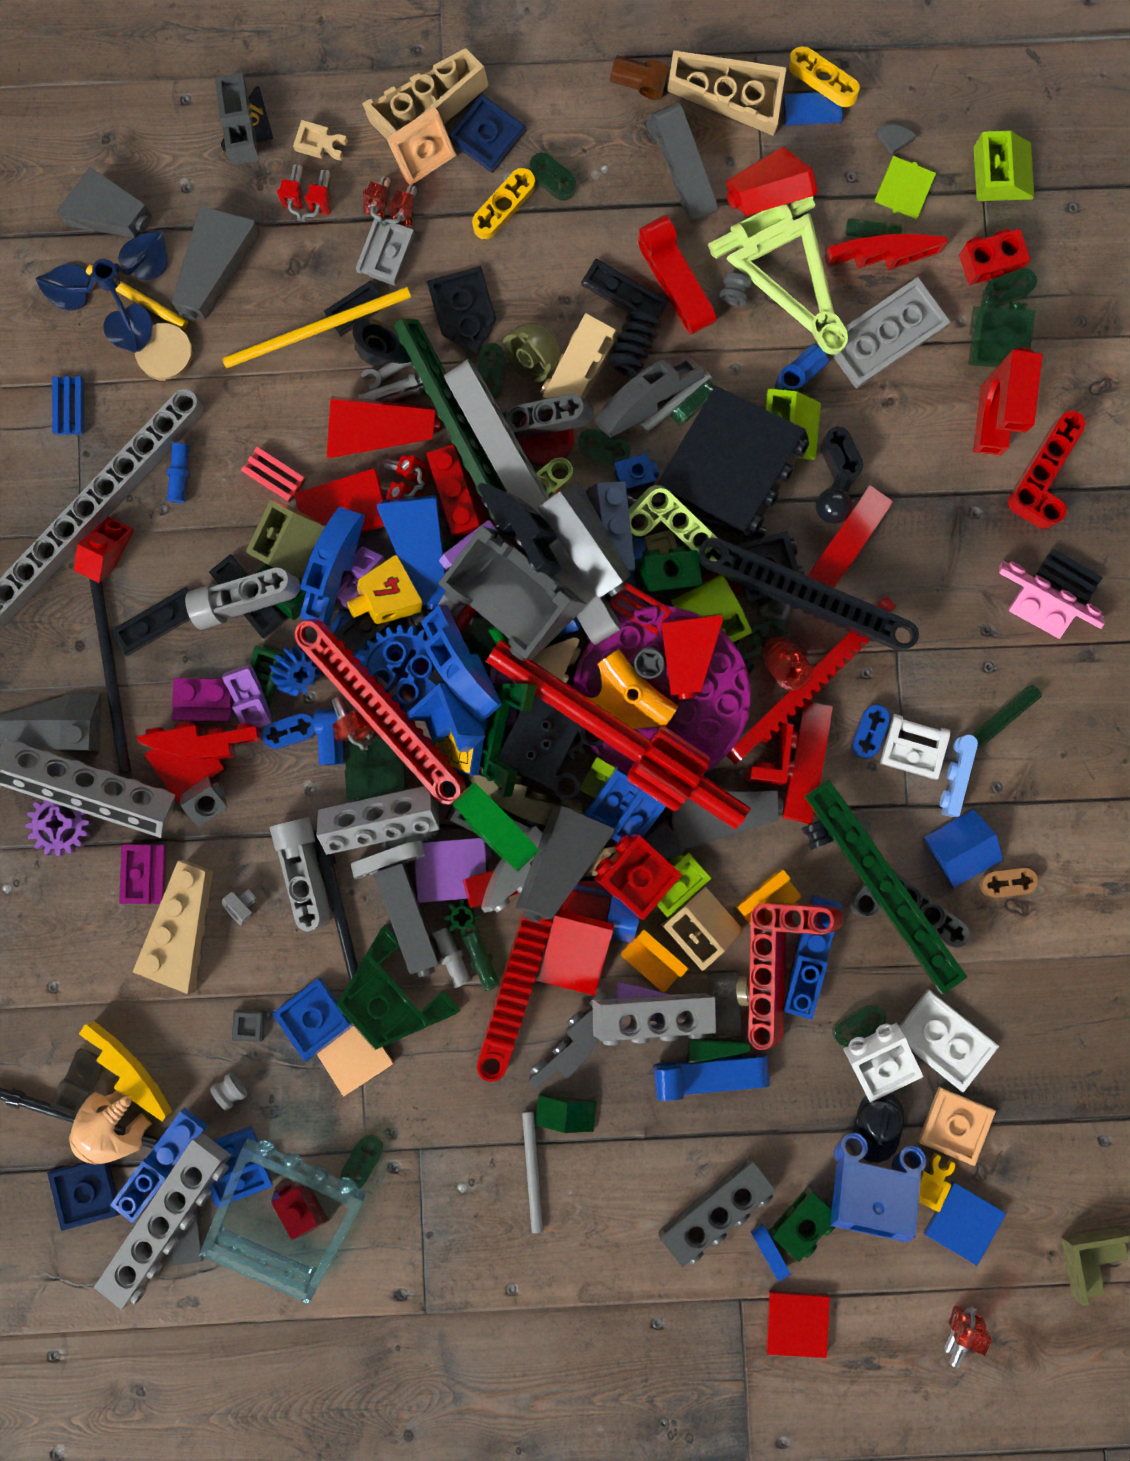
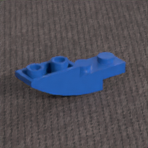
(329, 559)
(457, 667)
(809, 967)
(157, 1166)

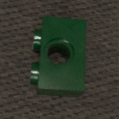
(683, 568)
(785, 1229)

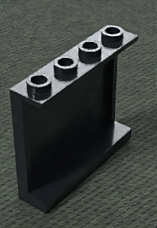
(734, 460)

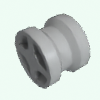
(228, 1091)

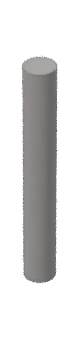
(667, 408)

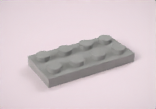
(890, 332)

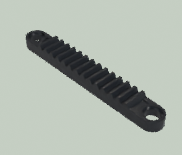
(808, 595)

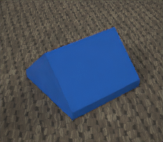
(964, 848)

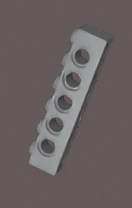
(92, 800)
(117, 1282)

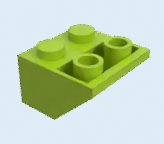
(1003, 167)
(798, 410)
(716, 598)

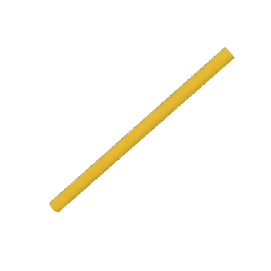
(317, 327)

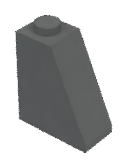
(104, 207)

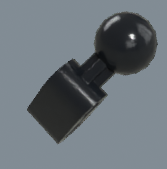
(834, 503)

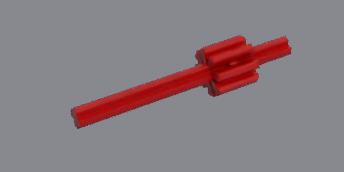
(662, 766)

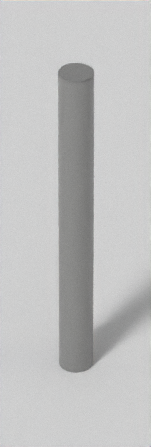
(532, 1172)

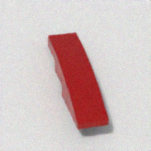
(893, 248)
(850, 537)
(808, 761)

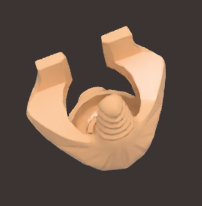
(93, 1132)

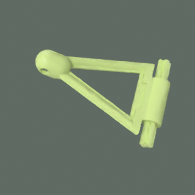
(769, 231)

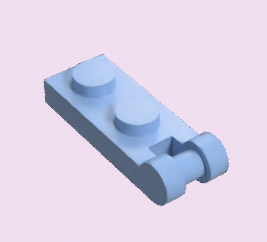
(959, 775)

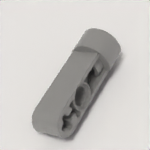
(216, 604)
(296, 840)

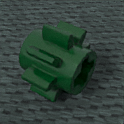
(457, 923)

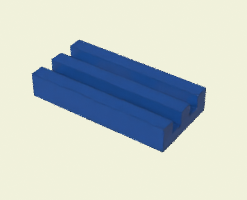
(57, 384)

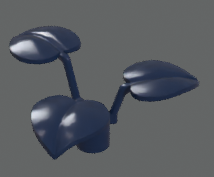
(126, 328)

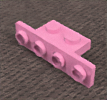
(1046, 606)

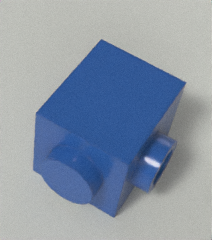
(636, 472)

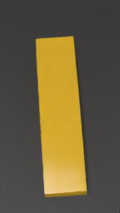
(134, 1078)

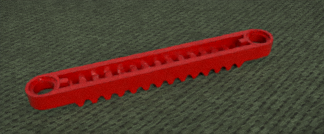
(795, 700)
(380, 710)
(513, 995)

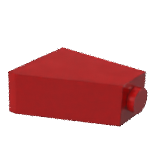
(771, 183)
(689, 650)

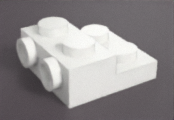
(883, 1061)

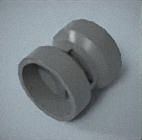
(651, 666)

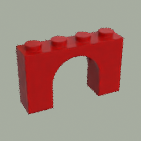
(1008, 401)

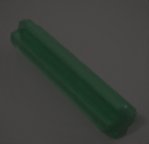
(1006, 715)

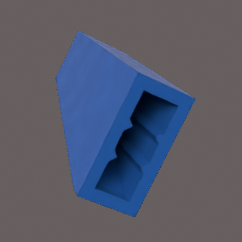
(418, 542)

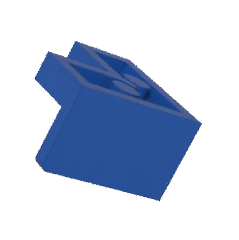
(447, 715)

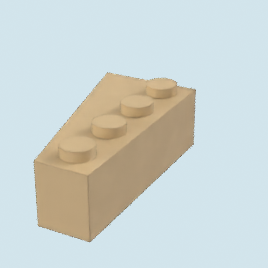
(446, 87)
(730, 87)
(176, 934)

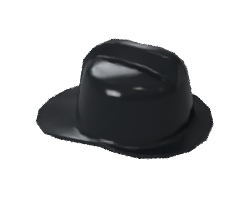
(378, 343)
(880, 1126)

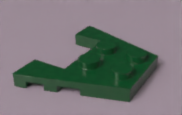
(521, 697)
(379, 1006)

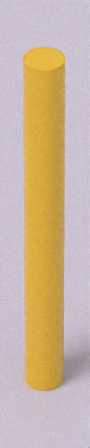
(148, 303)

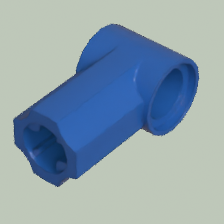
(802, 368)
(329, 749)

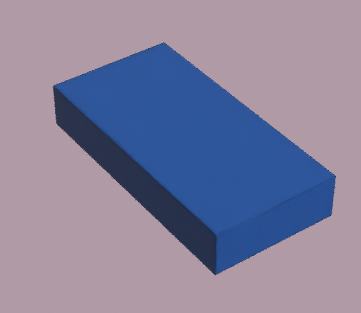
(810, 109)

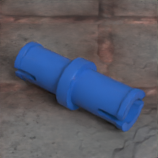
(178, 473)

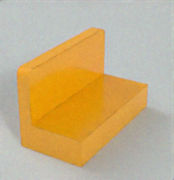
(774, 889)
(653, 960)

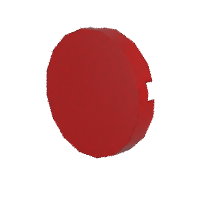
(546, 447)

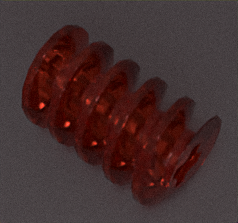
(787, 663)

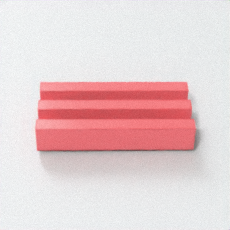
(253, 461)

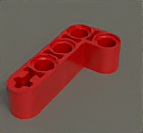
(673, 274)
(1049, 466)

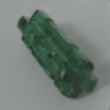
(871, 228)

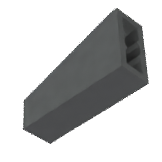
(211, 260)
(585, 539)
(697, 826)
(564, 855)
(408, 919)

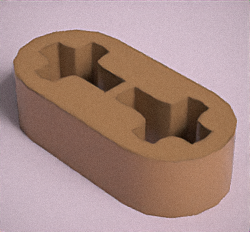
(1008, 875)

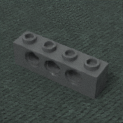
(698, 1214)

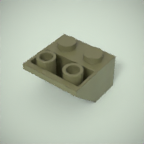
(285, 538)

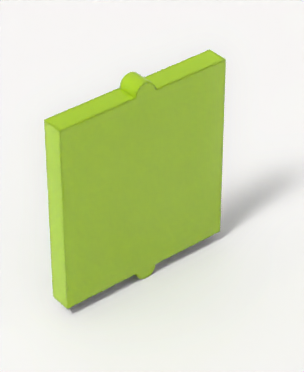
(905, 187)

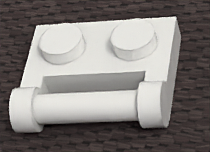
(914, 756)

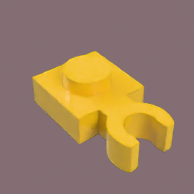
(932, 1185)

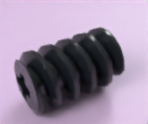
(631, 343)

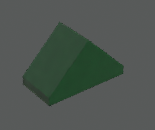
(565, 1114)

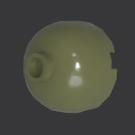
(532, 351)

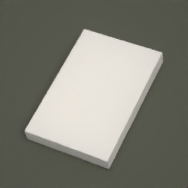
(946, 1040)

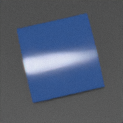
(624, 807)
(254, 1178)

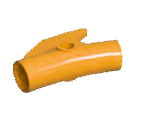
(643, 711)

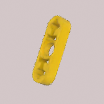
(841, 87)
(484, 212)

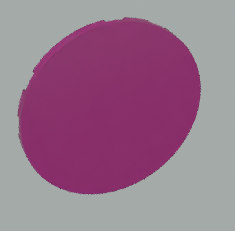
(708, 721)

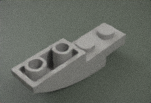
(507, 880)

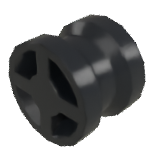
(817, 835)

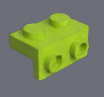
(691, 881)

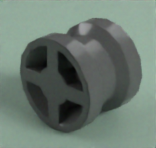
(735, 289)

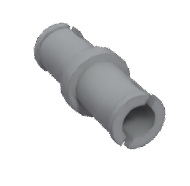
(451, 957)

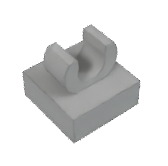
(239, 906)

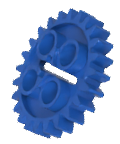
(379, 660)

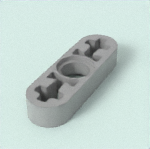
(387, 859)

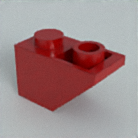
(102, 549)

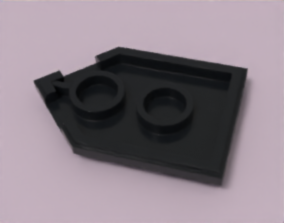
(463, 307)

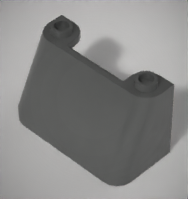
(512, 596)

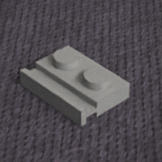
(385, 251)

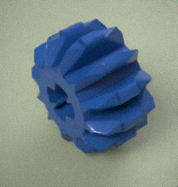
(294, 671)

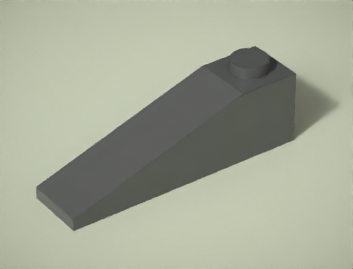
(56, 725)

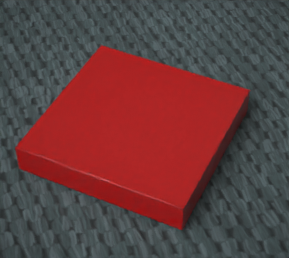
(181, 772)
(797, 1324)

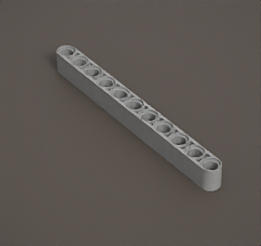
(522, 481)
(103, 504)

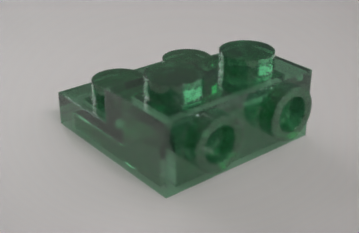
(998, 332)
(373, 771)

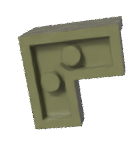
(1084, 1255)

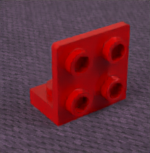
(777, 773)

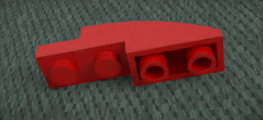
(190, 743)

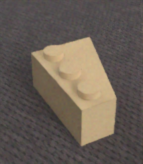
(582, 360)

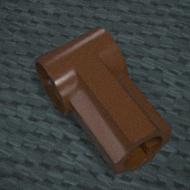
(646, 77)

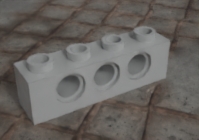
(377, 820)
(610, 1012)

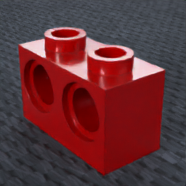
(996, 261)

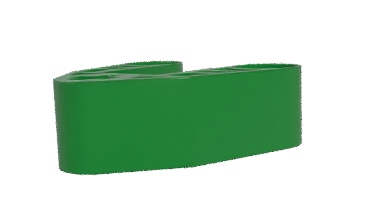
(495, 827)

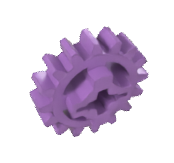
(60, 835)

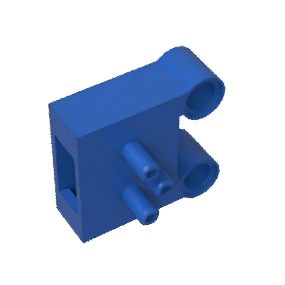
(874, 1197)

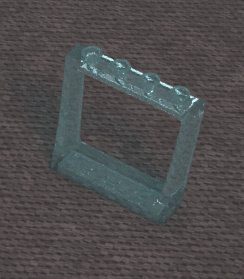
(261, 1262)

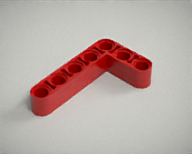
(775, 962)

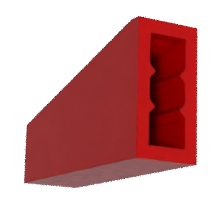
(373, 425)

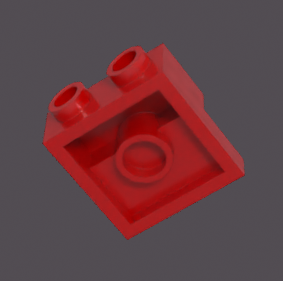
(637, 875)

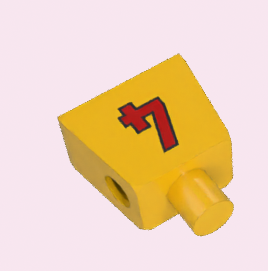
(386, 593)

